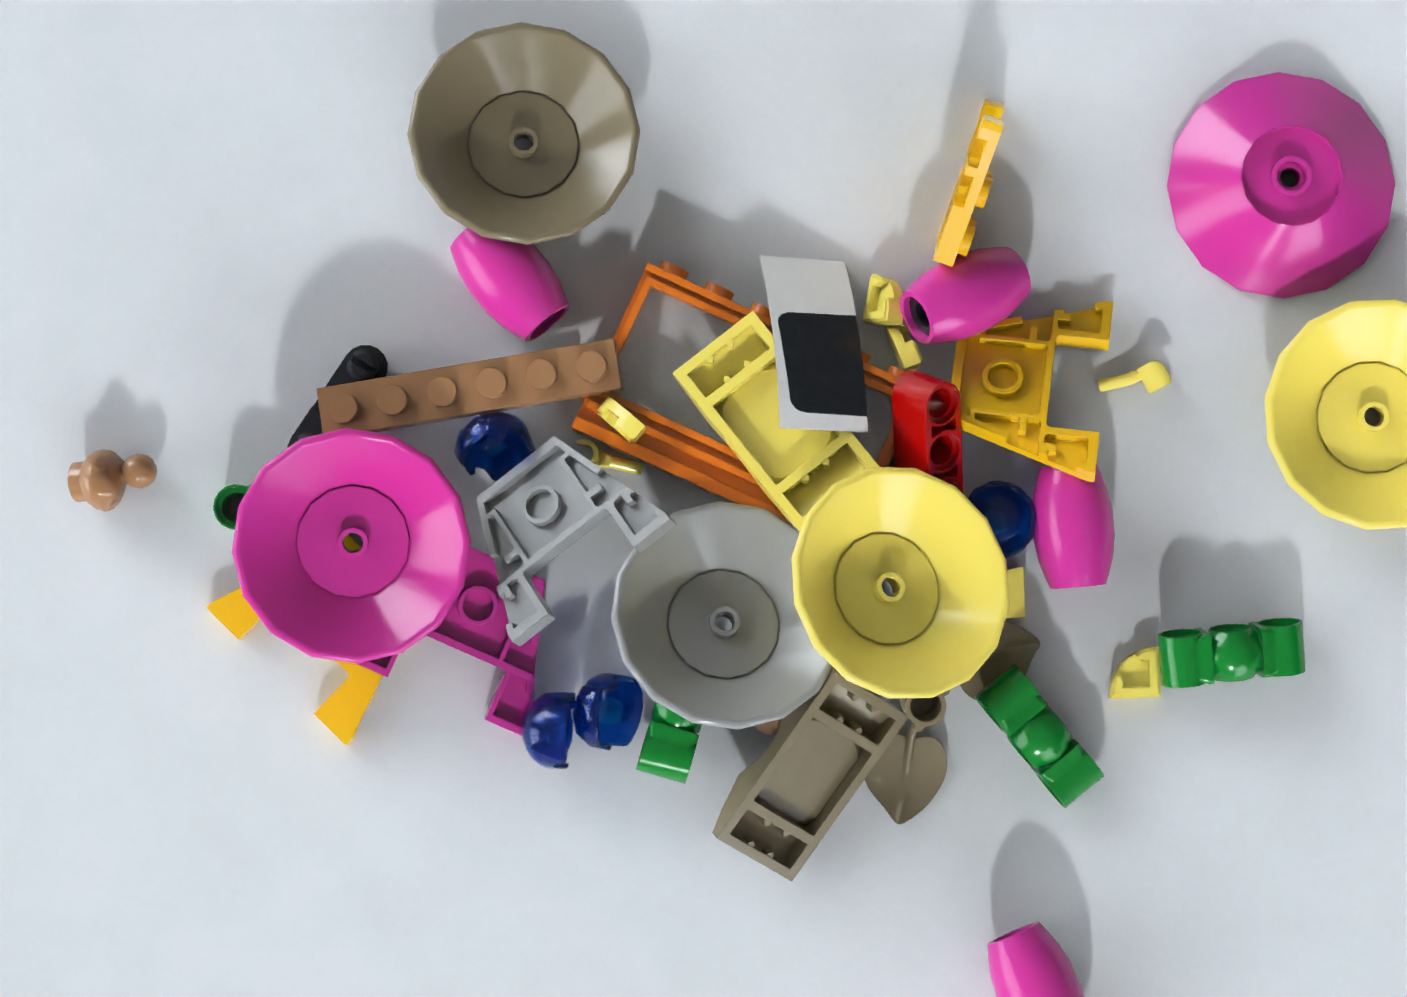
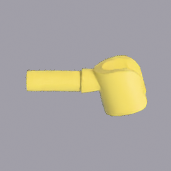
(1153, 375)
(608, 461)

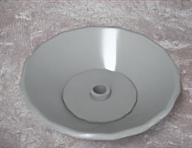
(707, 567)

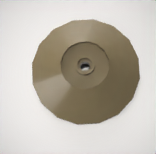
(533, 87)

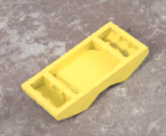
(738, 396)

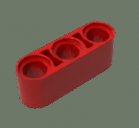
(928, 426)

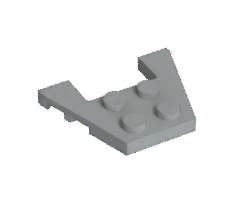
(542, 512)

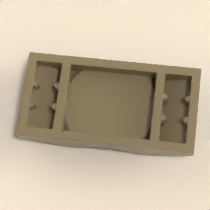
(807, 775)

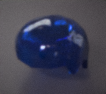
(493, 443)
(1008, 513)
(608, 710)
(549, 729)

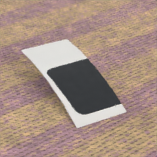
(815, 344)

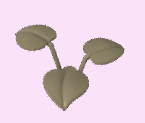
(915, 766)

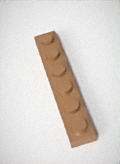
(472, 388)

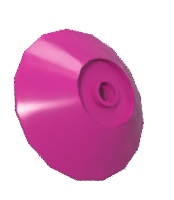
(1240, 213)
(342, 599)

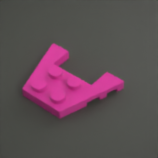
(479, 628)

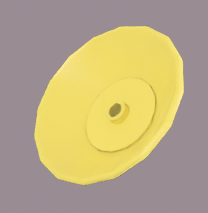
(1318, 407)
(942, 576)

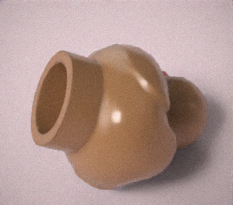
(104, 477)

